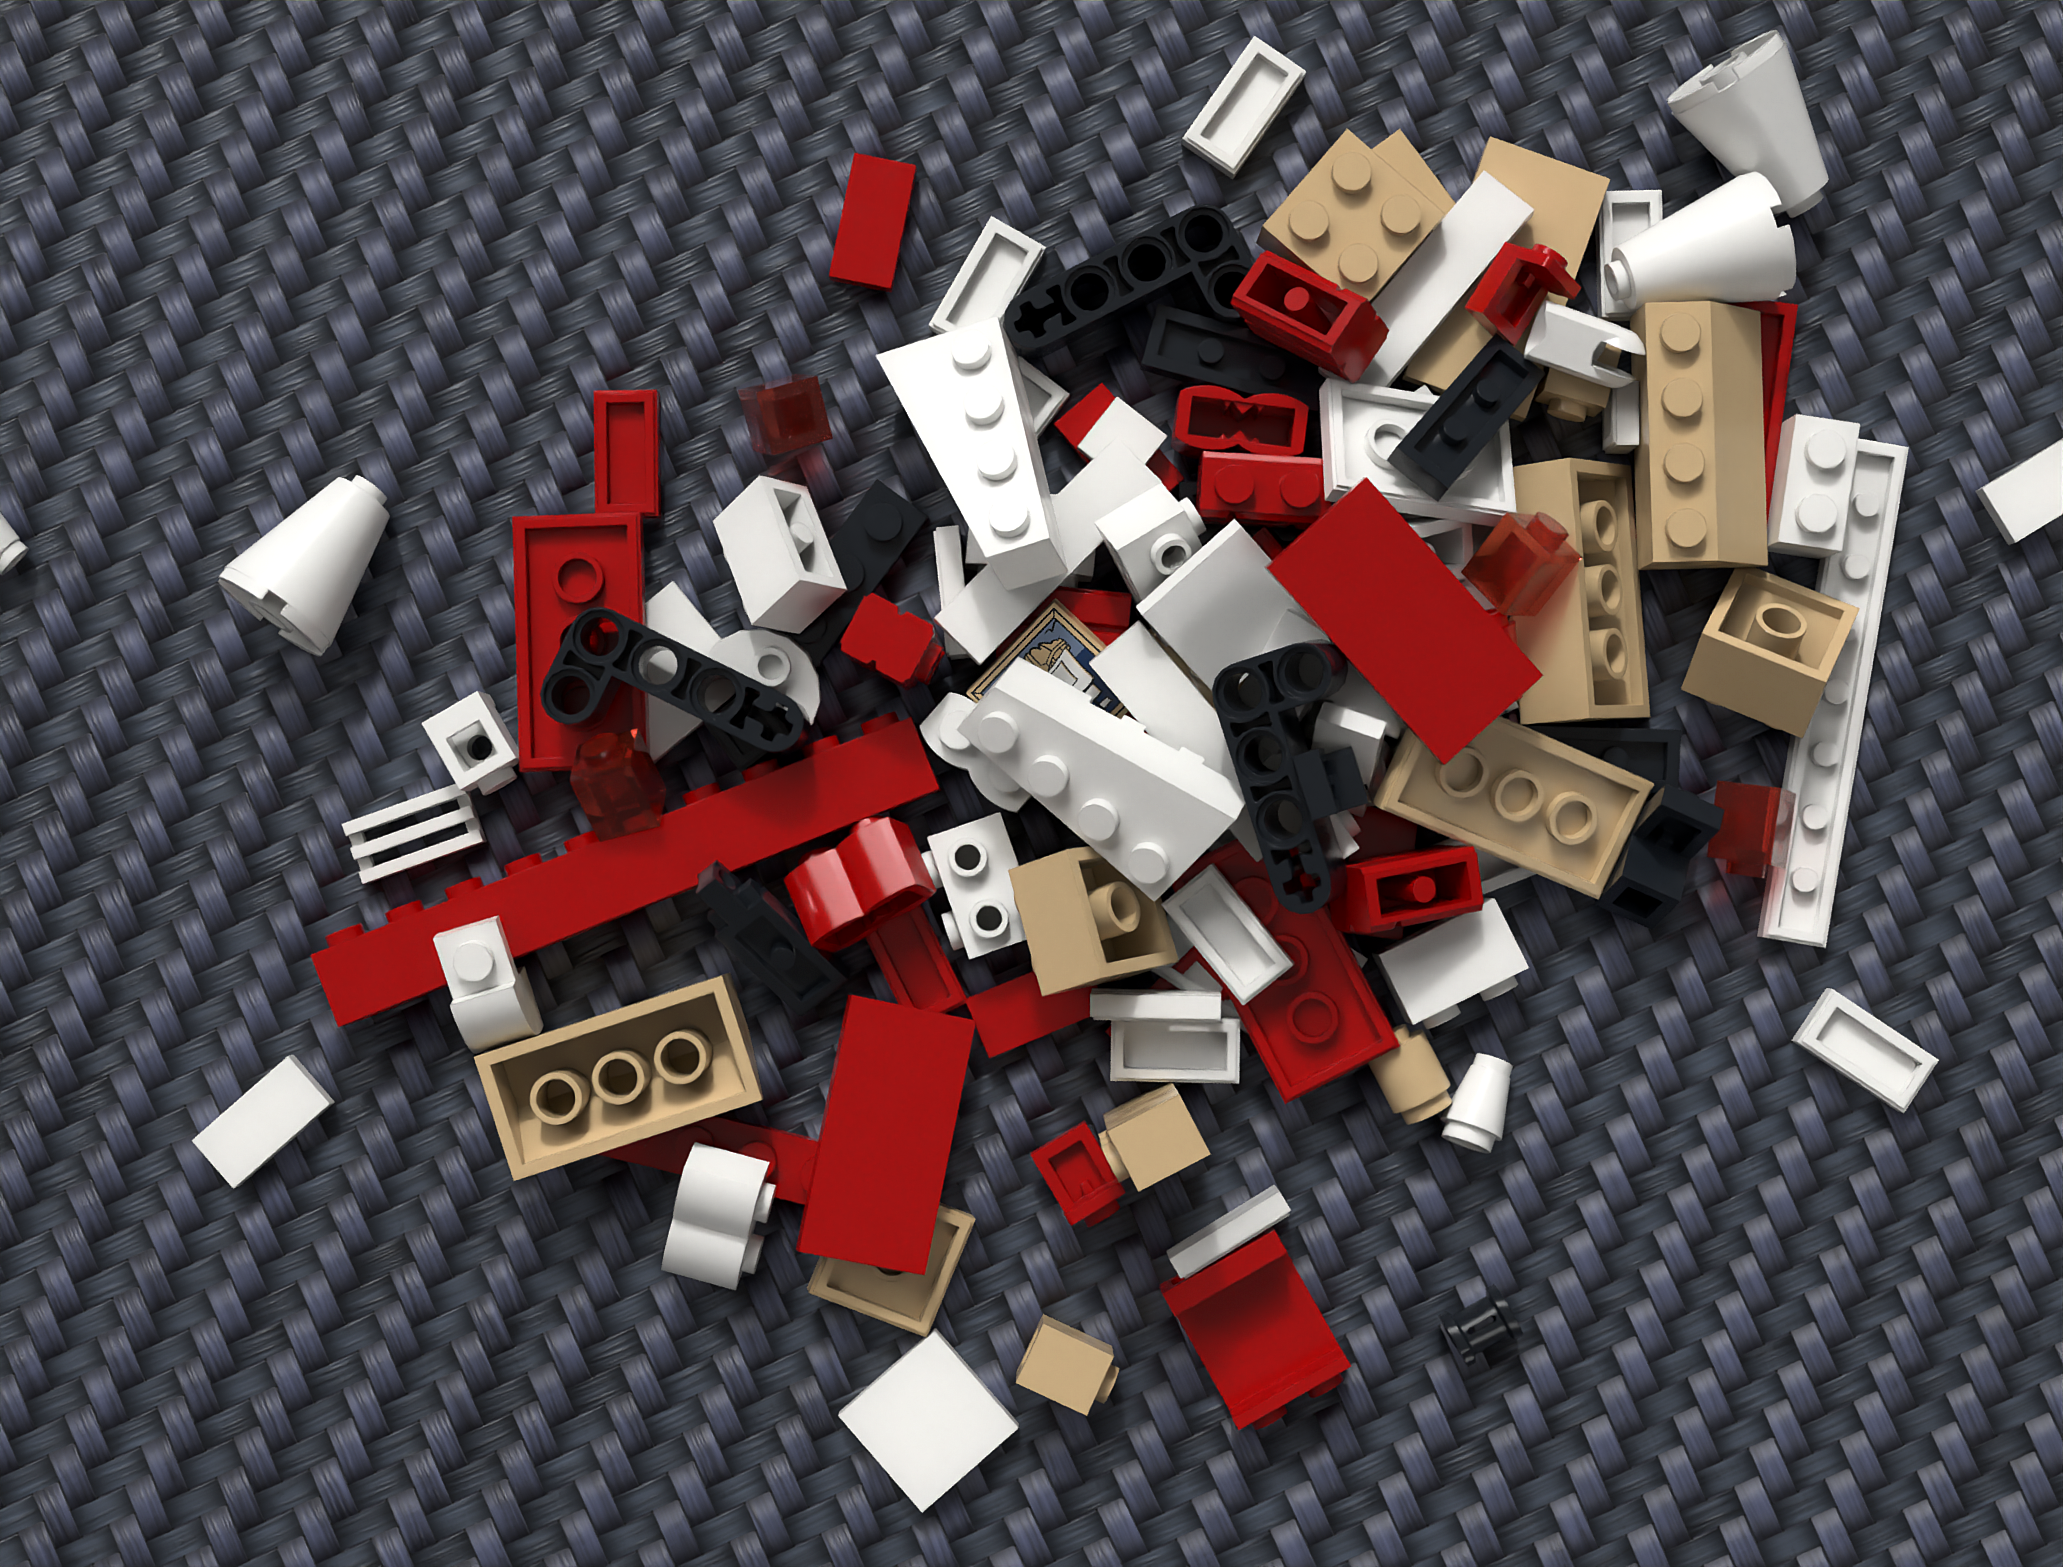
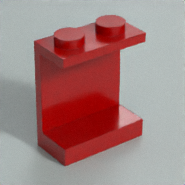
(1257, 1330)

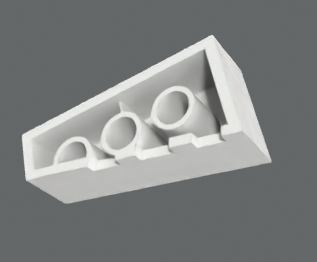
(980, 433)
(1103, 776)

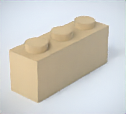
(1151, 1137)

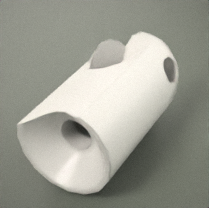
(1574, 342)

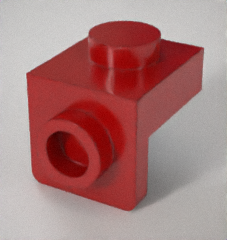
(1516, 288)
(1079, 1175)

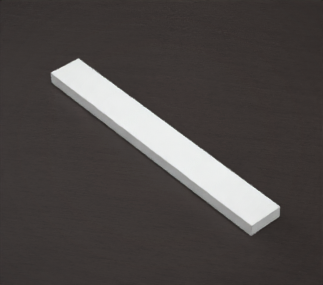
(1824, 761)

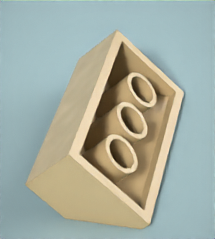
(1699, 437)
(1592, 626)
(621, 1076)

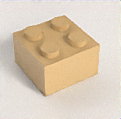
(1351, 220)
(1088, 921)

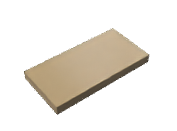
(1563, 218)
(1521, 802)

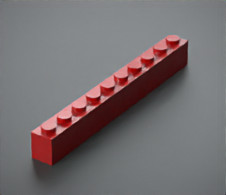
(622, 875)

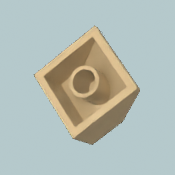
(1769, 649)

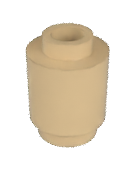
(1412, 1077)

